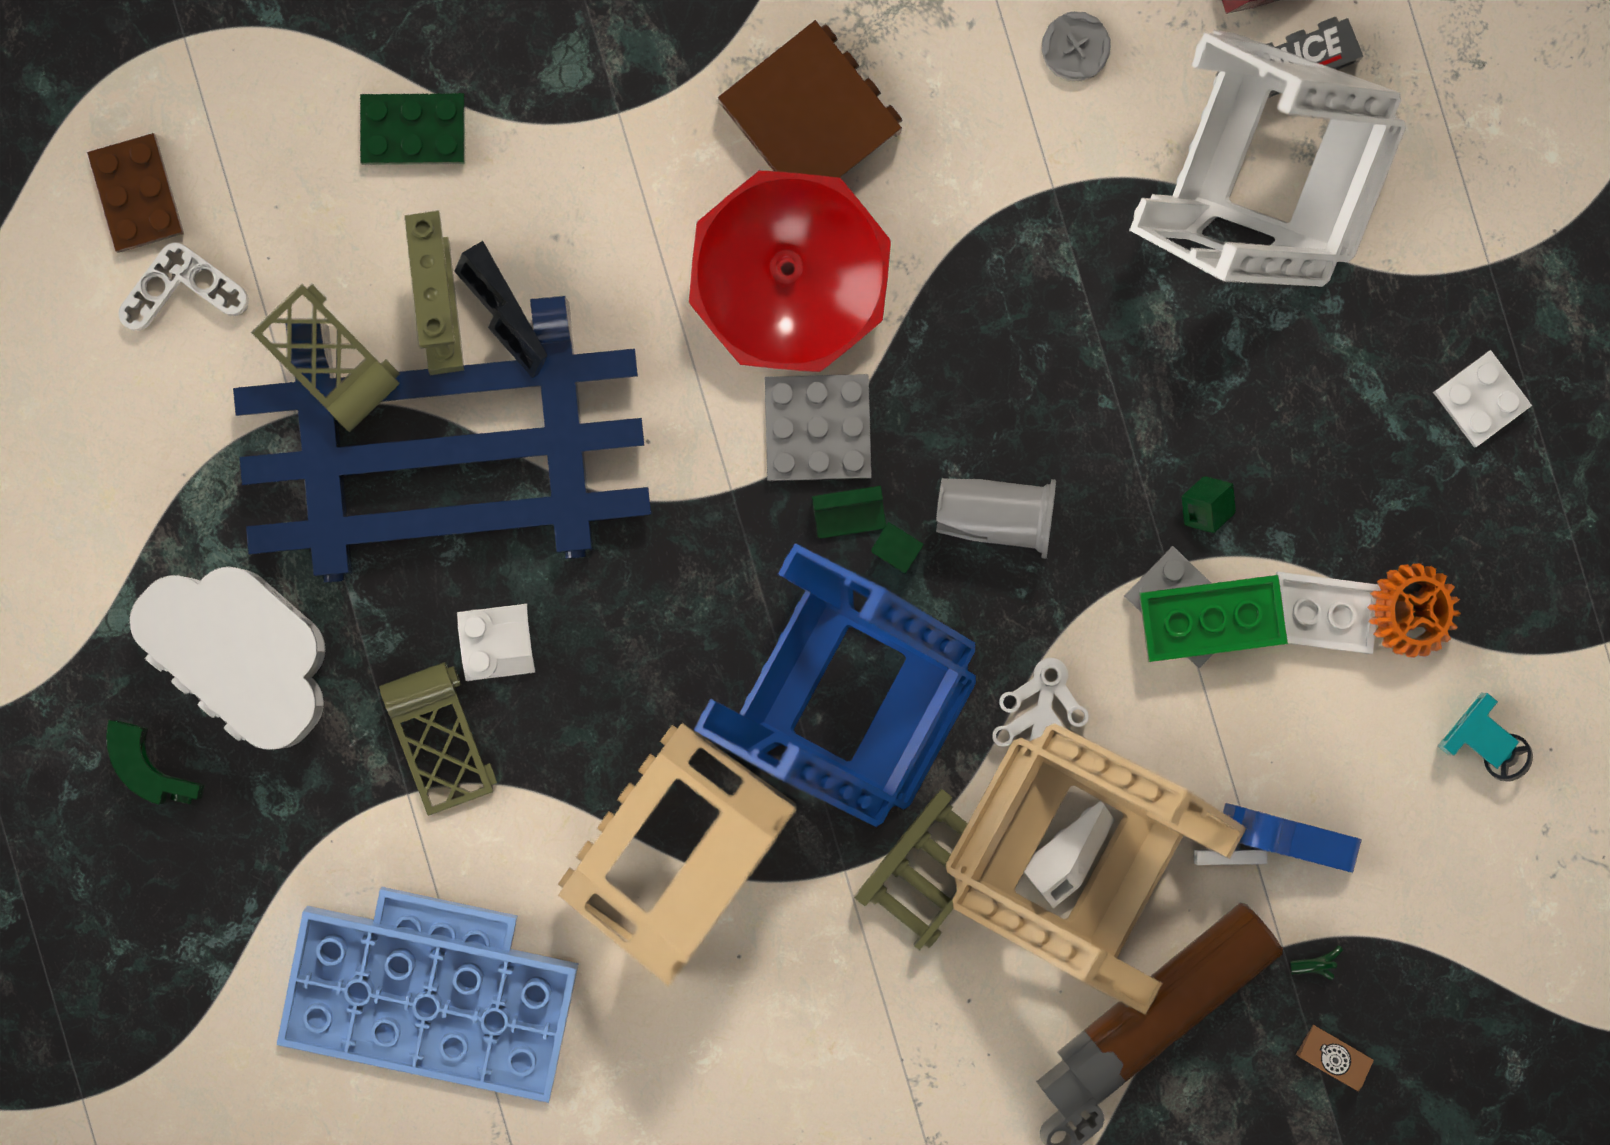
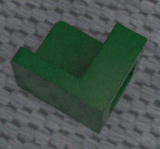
(1208, 504)
(897, 548)

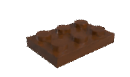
(135, 192)

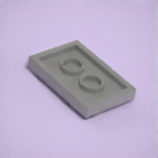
(1169, 573)

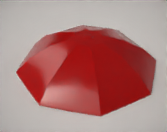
(789, 271)

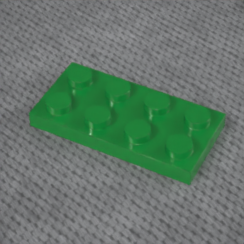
(1213, 618)

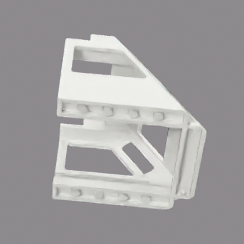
(1339, 186)

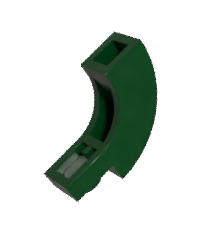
(130, 761)

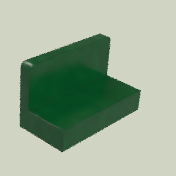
(849, 512)

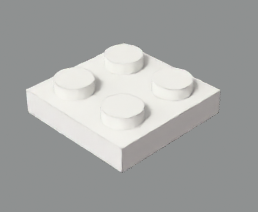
(1482, 398)

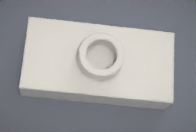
(1239, 857)

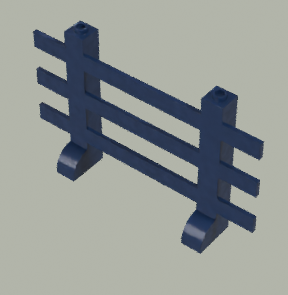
(562, 440)

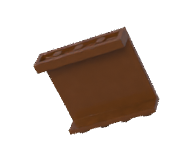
(810, 107)

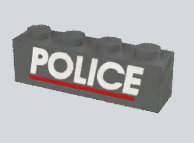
(1331, 45)

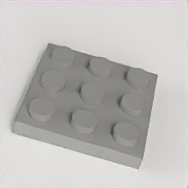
(818, 427)

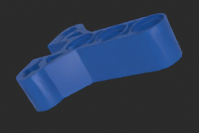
(1295, 838)

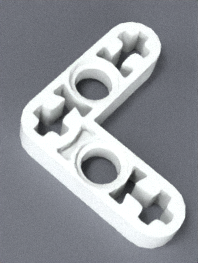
(184, 274)

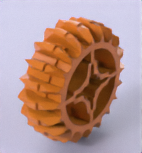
(1432, 612)

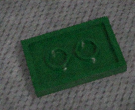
(412, 129)

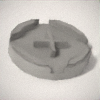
(1076, 46)

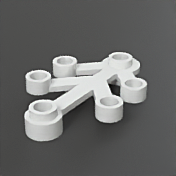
(1042, 714)

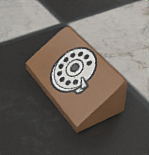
(1335, 1058)

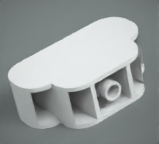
(236, 651)

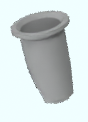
(996, 512)

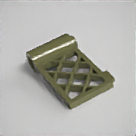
(360, 389)
(421, 694)

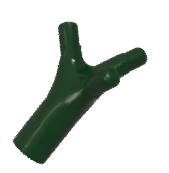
(1317, 965)

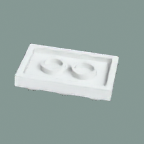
(1328, 612)

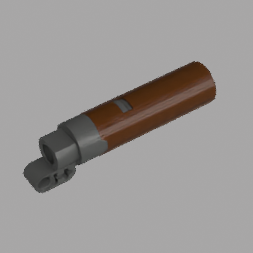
(1128, 1040)

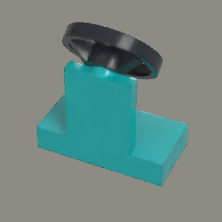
(1487, 739)

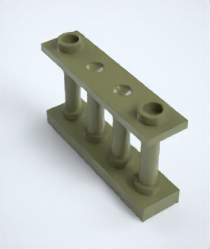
(434, 292)
(897, 864)

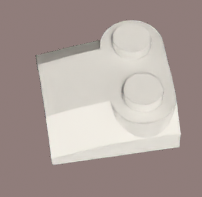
(495, 642)

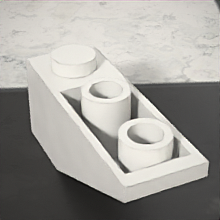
(1066, 859)

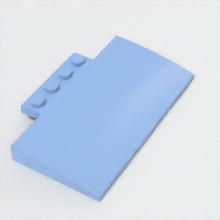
(429, 994)

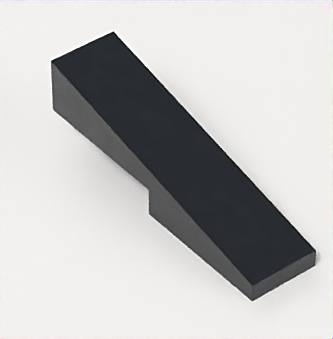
(509, 322)

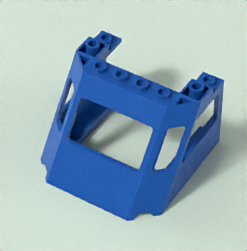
(908, 723)

